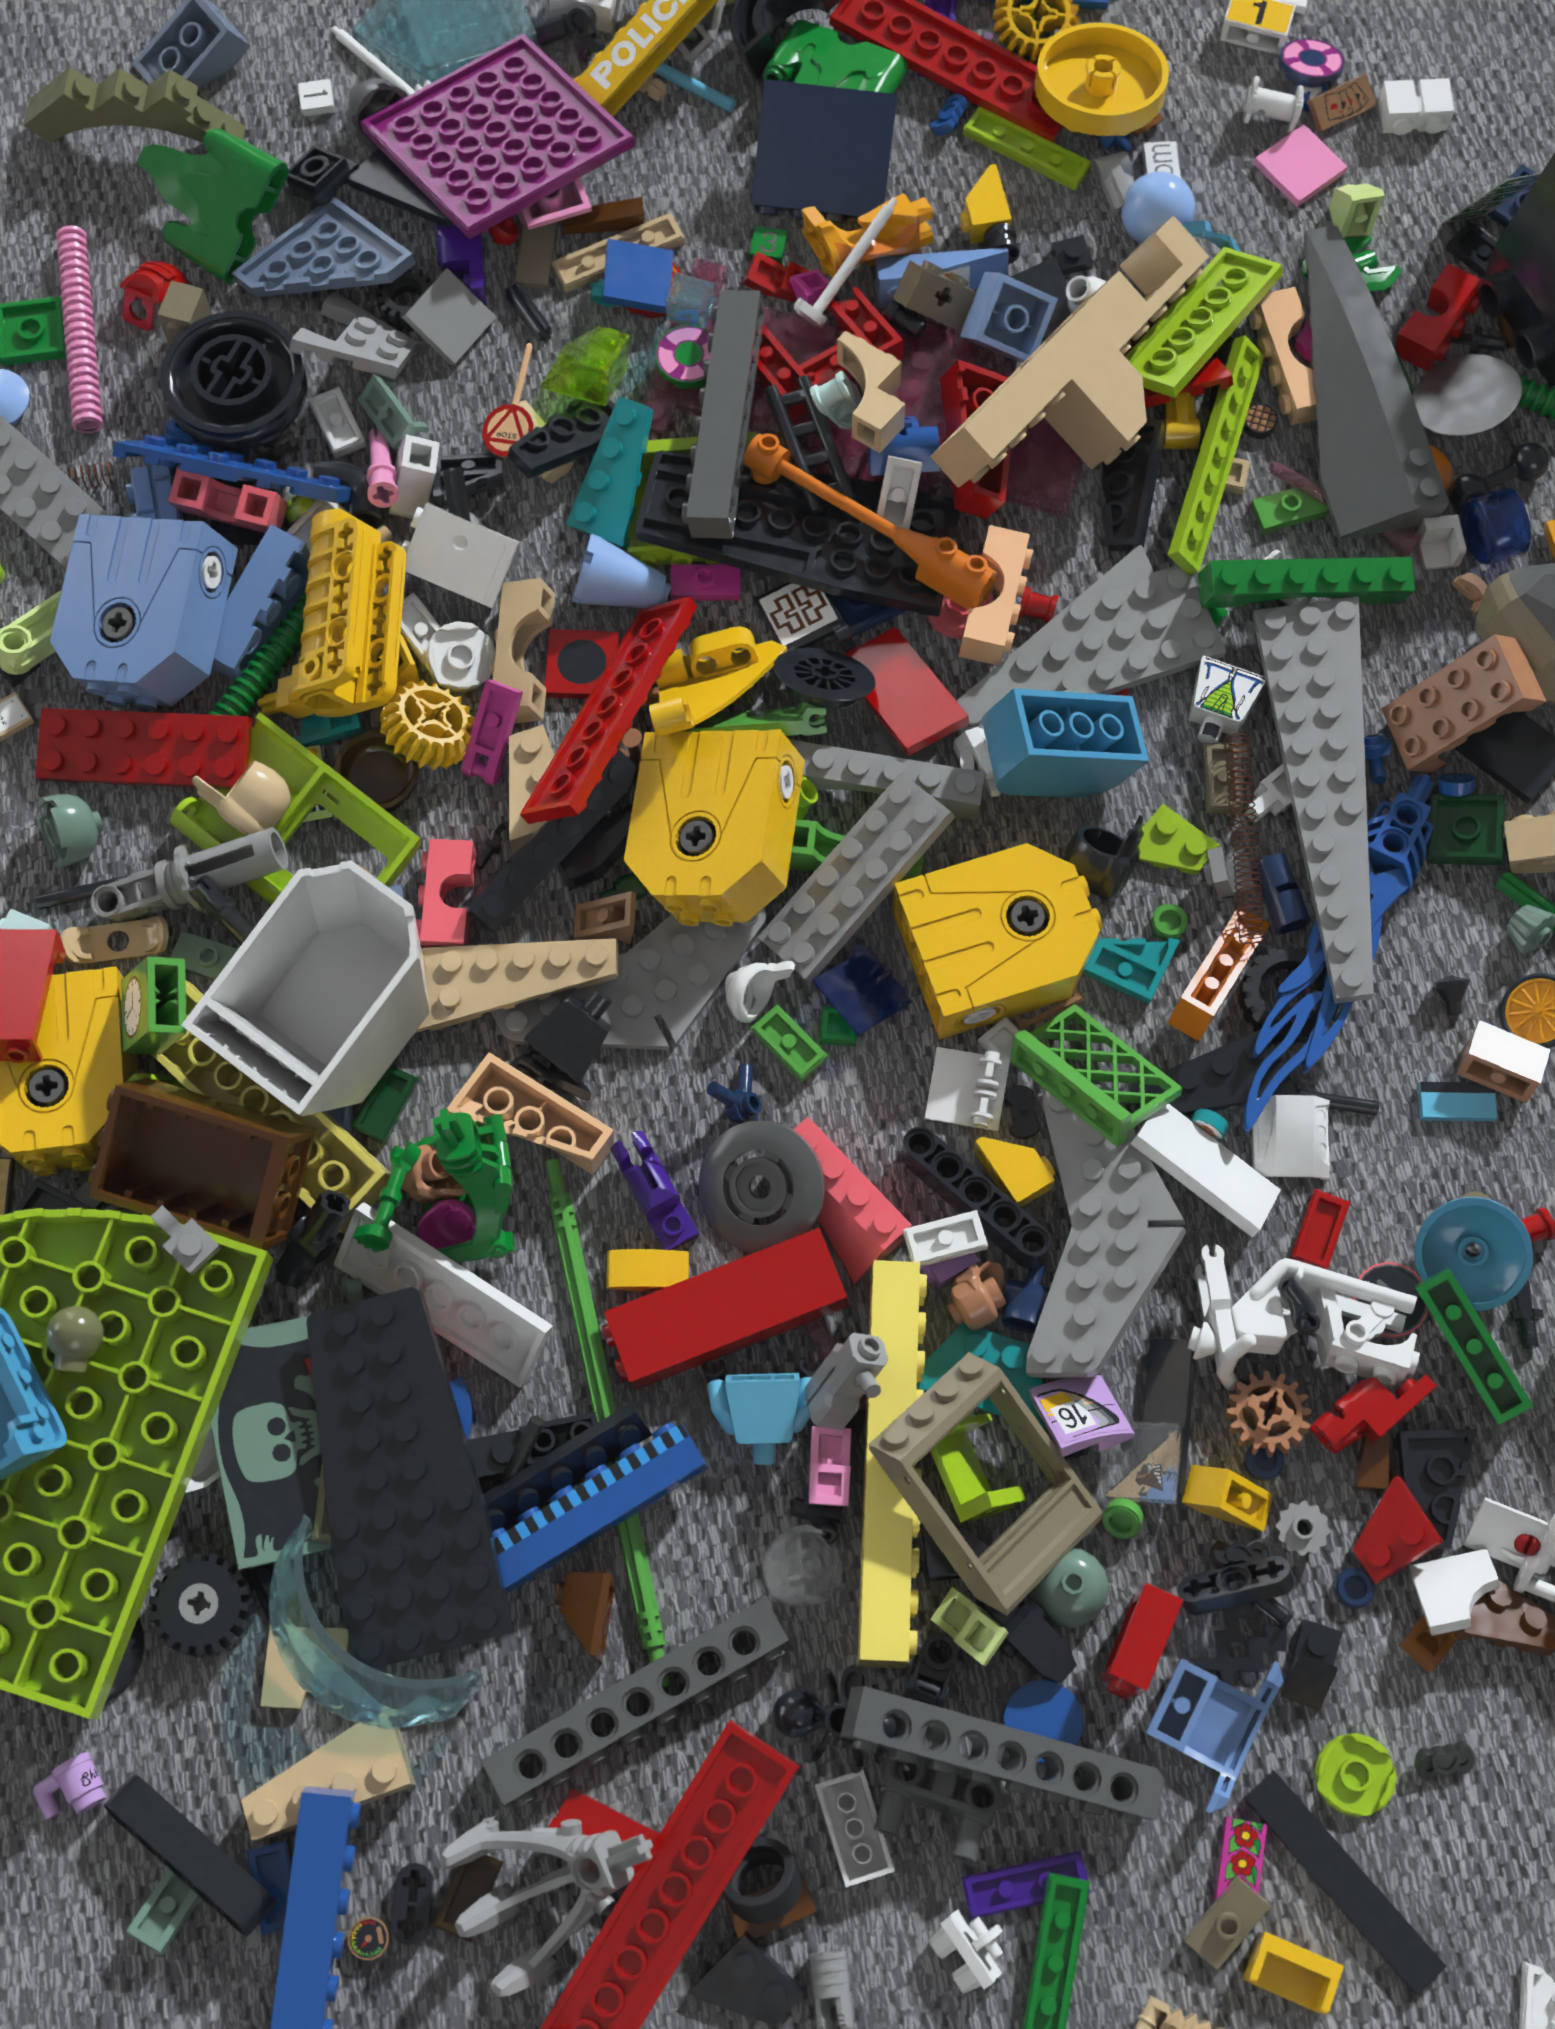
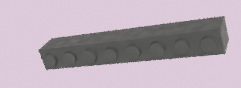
(725, 414)

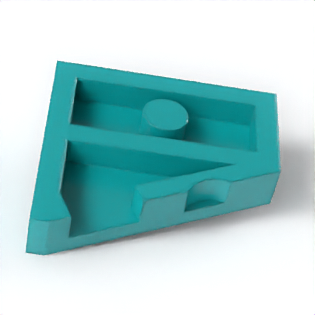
(1131, 965)

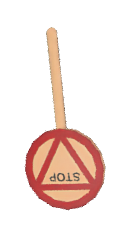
(509, 421)

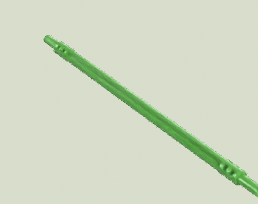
(603, 1404)

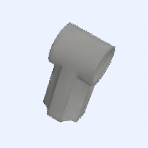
(1114, 177)

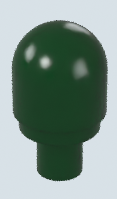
(624, 884)

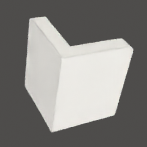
(1441, 542)

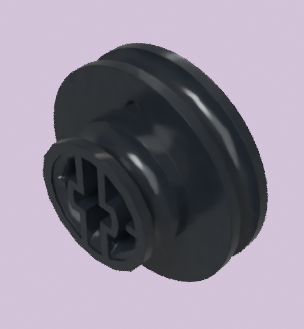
(234, 380)

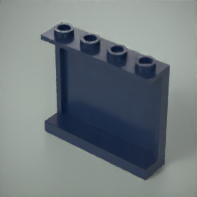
(823, 150)

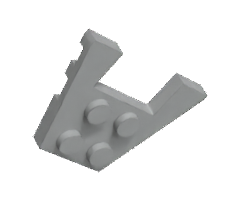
(366, 341)

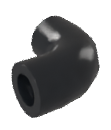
(355, 478)

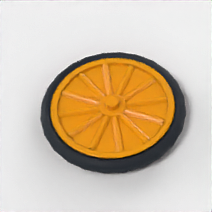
(1530, 1009)

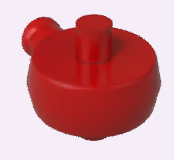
(504, 232)

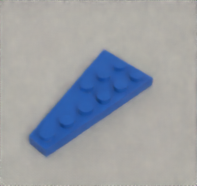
(231, 466)

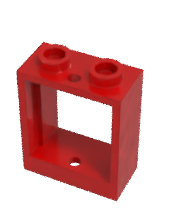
(1141, 1641)

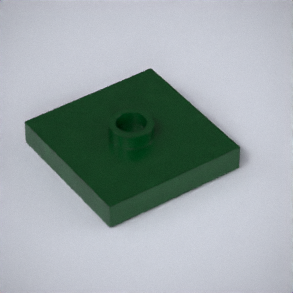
(1467, 829)

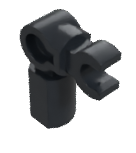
(578, 21)

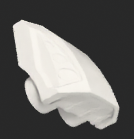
(1292, 1137)

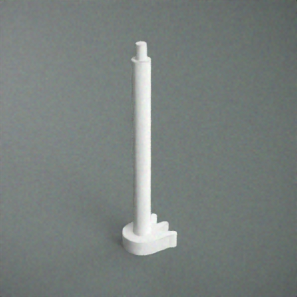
(372, 61)
(814, 313)

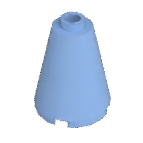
(617, 578)

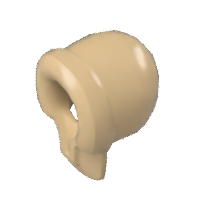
(253, 802)

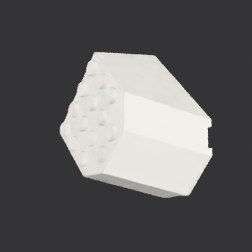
(320, 991)

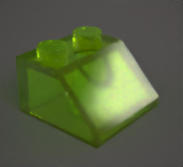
(590, 366)

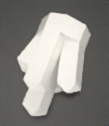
(974, 755)

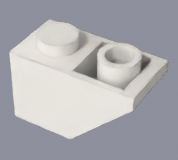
(416, 473)

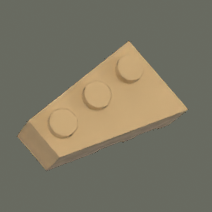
(528, 759)

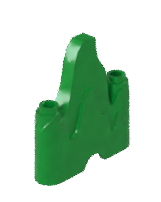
(820, 58)
(219, 197)

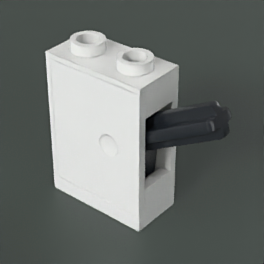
(455, 550)

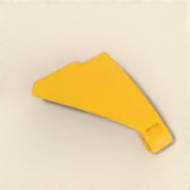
(701, 688)

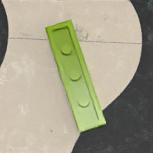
(1027, 148)

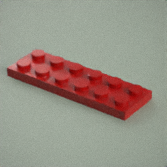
(142, 747)

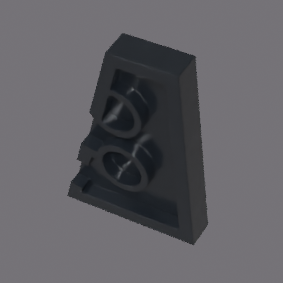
(1434, 1471)

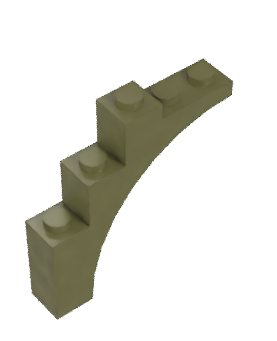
(166, 104)

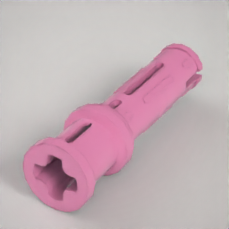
(381, 474)

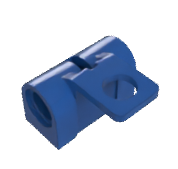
(910, 443)

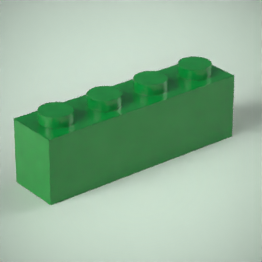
(1474, 1346)

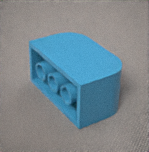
(1062, 742)

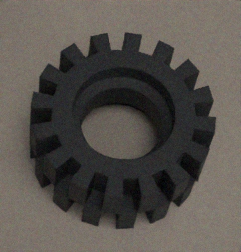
(388, 292)

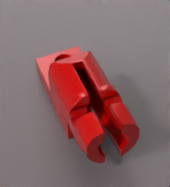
(1368, 1409)

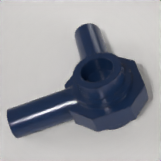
(742, 1103)

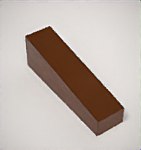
(607, 217)
(1372, 1465)

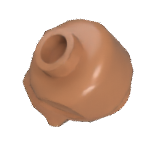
(429, 1181)
(978, 1295)

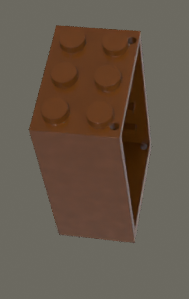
(201, 1161)

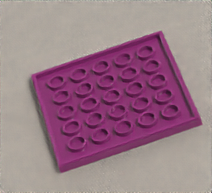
(497, 135)

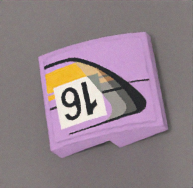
(1081, 1414)

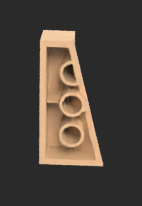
(533, 1113)

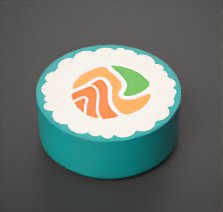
(1211, 1123)

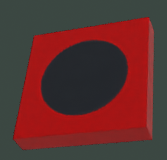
(577, 661)

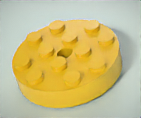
(1101, 79)

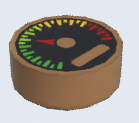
(369, 1938)

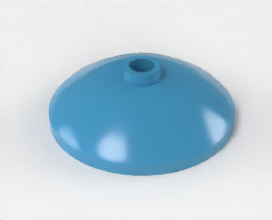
(1504, 1257)

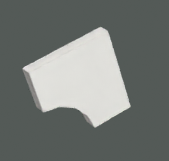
(1451, 1587)

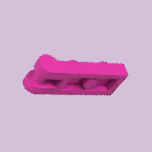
(491, 731)

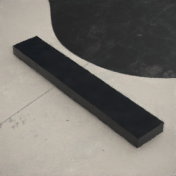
(1345, 1883)

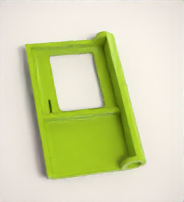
(307, 782)

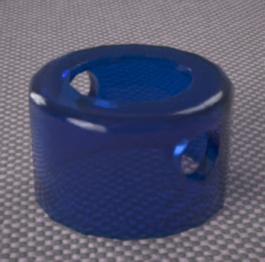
(1496, 525)

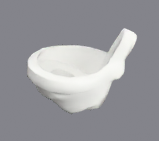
(754, 980)

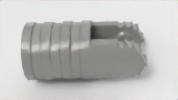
(831, 1980)

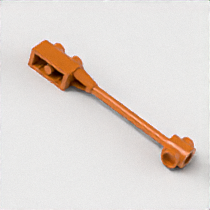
(939, 562)

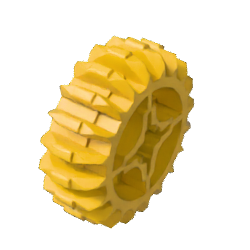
(1011, 19)
(427, 725)

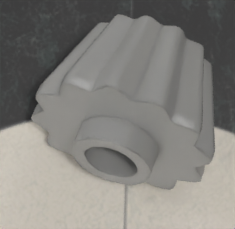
(1312, 1518)

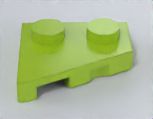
(1174, 843)

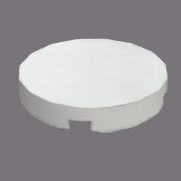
(460, 657)

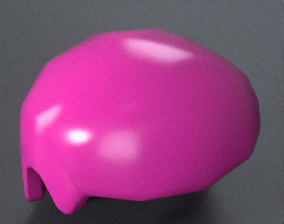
(447, 1223)

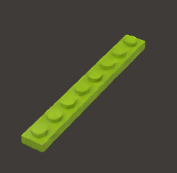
(1215, 457)

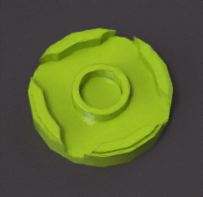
(1342, 1772)

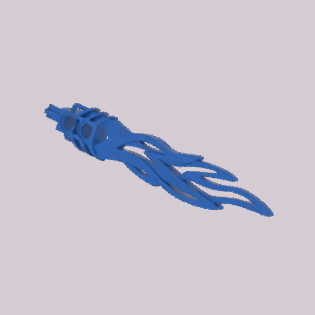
(1394, 880)

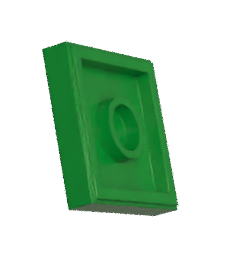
(31, 331)

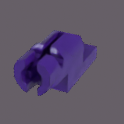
(463, 258)
(655, 1194)

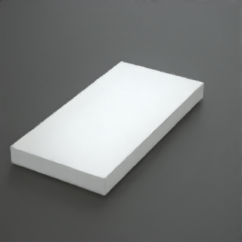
(1207, 1168)

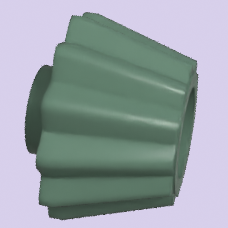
(1530, 928)

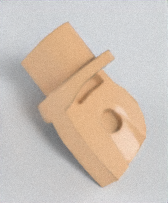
(1471, 587)

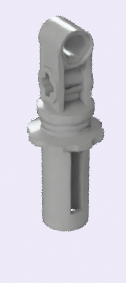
(169, 881)

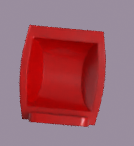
(150, 284)

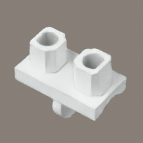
(974, 1945)

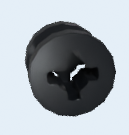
(1003, 236)

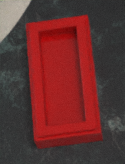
(1320, 1229)

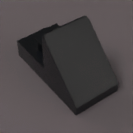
(1312, 1664)

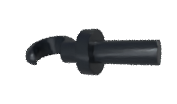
(492, 845)

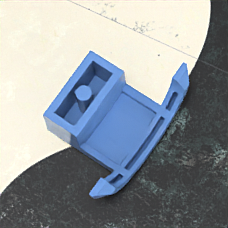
(1212, 1722)

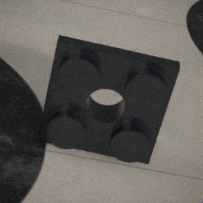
(318, 175)

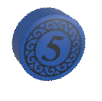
(1456, 784)

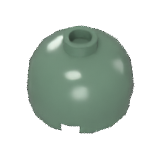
(69, 824)
(1073, 1590)

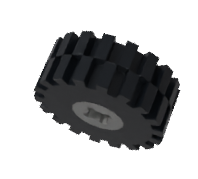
(222, 1611)

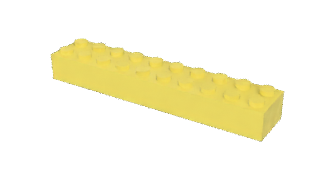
(887, 1519)

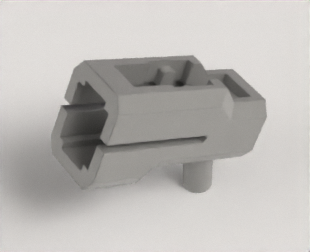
(843, 1379)

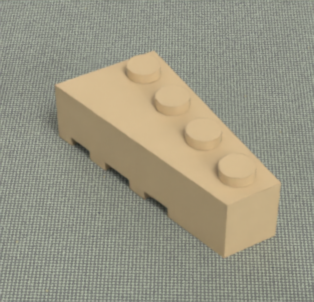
(357, 1760)

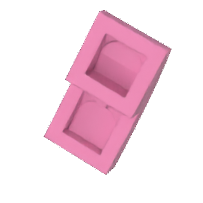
(829, 1466)

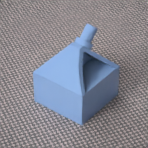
(1008, 316)

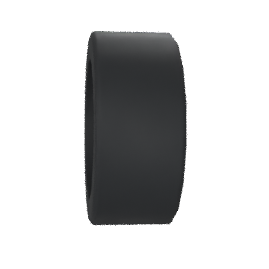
(777, 1901)

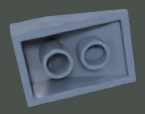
(194, 44)

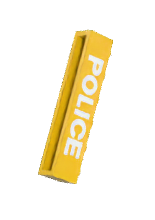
(640, 50)

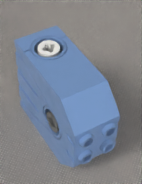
(142, 607)

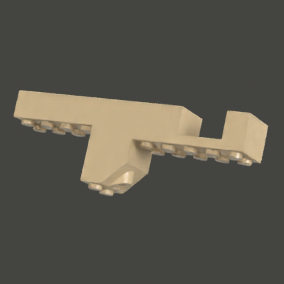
(1080, 370)

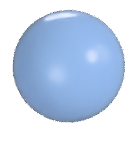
(1153, 201)

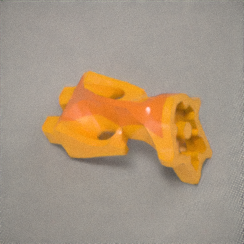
(901, 235)

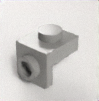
(1221, 873)

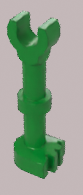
(377, 1234)

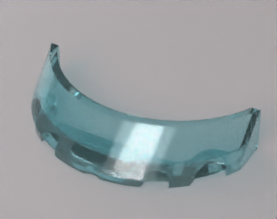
(335, 1676)

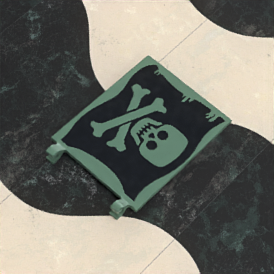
(271, 1440)

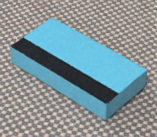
(1456, 1101)

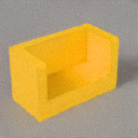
(1293, 1973)

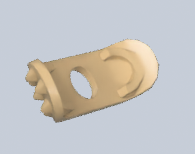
(91, 945)

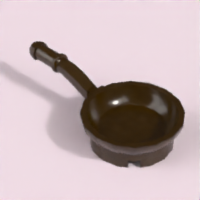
(375, 768)

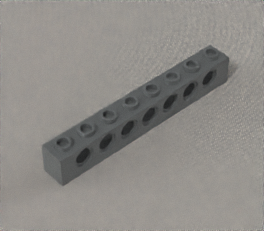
(506, 1764)
(1139, 1783)

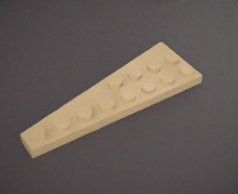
(485, 978)

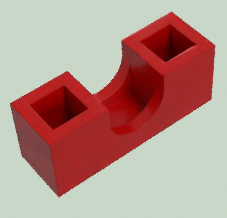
(1428, 337)

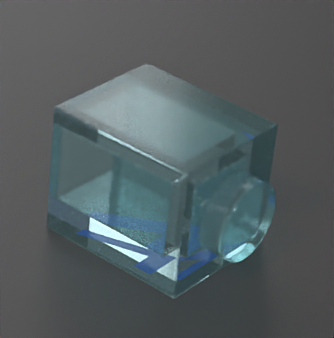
(690, 300)

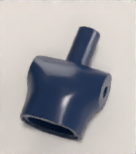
(1024, 1301)

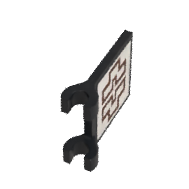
(802, 617)

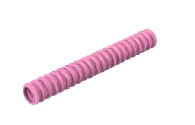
(79, 329)

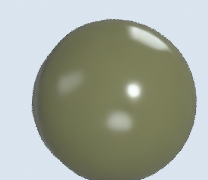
(74, 1337)

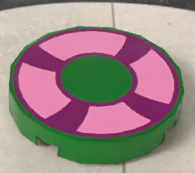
(682, 356)

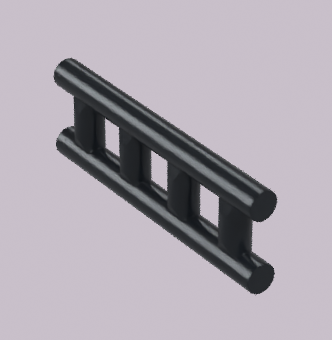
(816, 425)

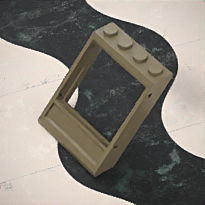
(1039, 1536)

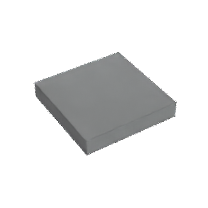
(449, 317)

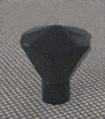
(1452, 992)

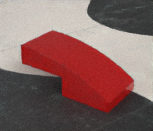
(772, 277)

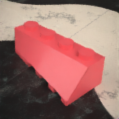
(854, 1212)

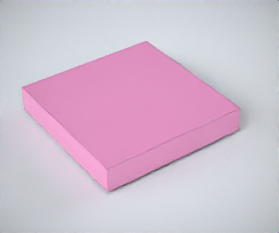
(1300, 165)

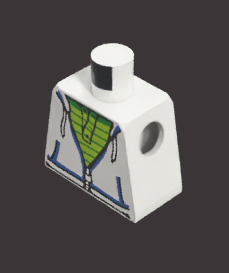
(1222, 698)

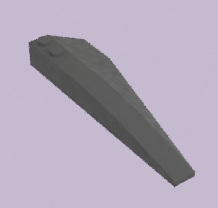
(1370, 435)

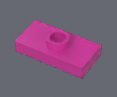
(705, 582)

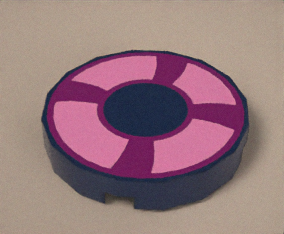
(1311, 62)

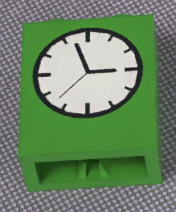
(153, 1005)

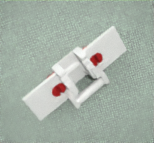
(1518, 1542)

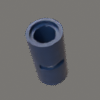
(1282, 894)

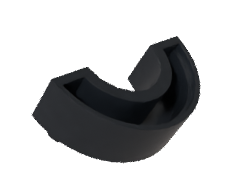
(756, 24)

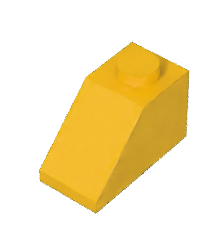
(984, 206)
(1015, 1169)
(1227, 1497)

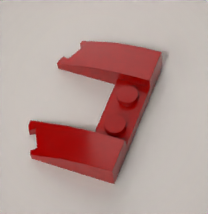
(854, 316)

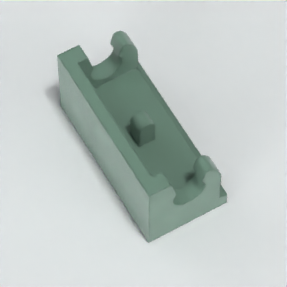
(388, 412)

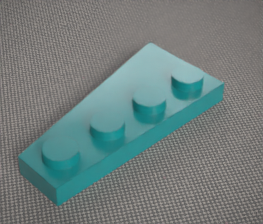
(609, 488)

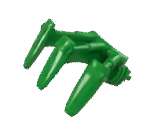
(482, 1165)

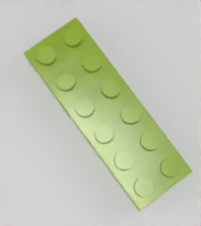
(1202, 319)

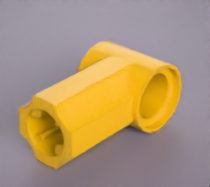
(1181, 423)

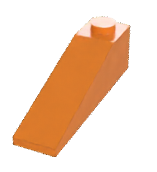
(1215, 978)

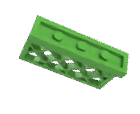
(1074, 1086)

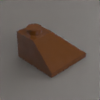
(587, 1608)

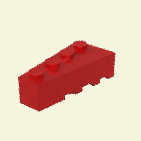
(963, 391)

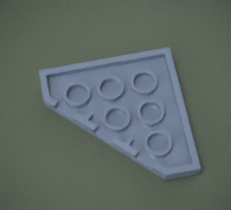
(325, 252)

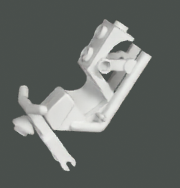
(1264, 1322)

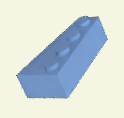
(261, 599)

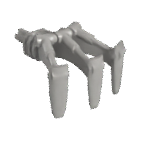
(593, 1862)

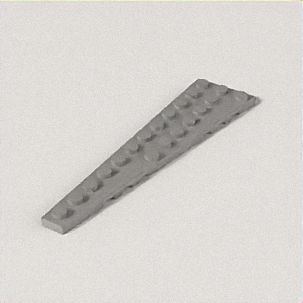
(1318, 715)

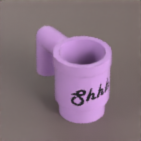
(78, 1783)

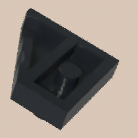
(481, 473)

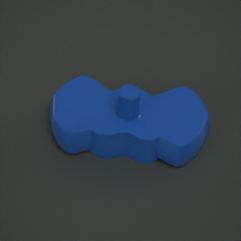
(949, 115)

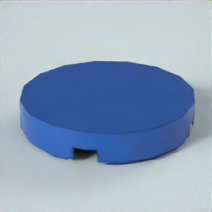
(1045, 1710)

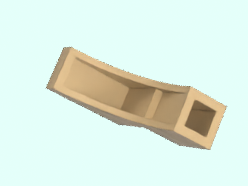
(880, 413)

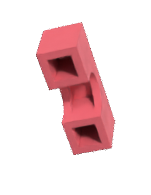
(213, 500)
(446, 866)

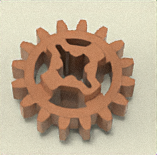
(1282, 1419)

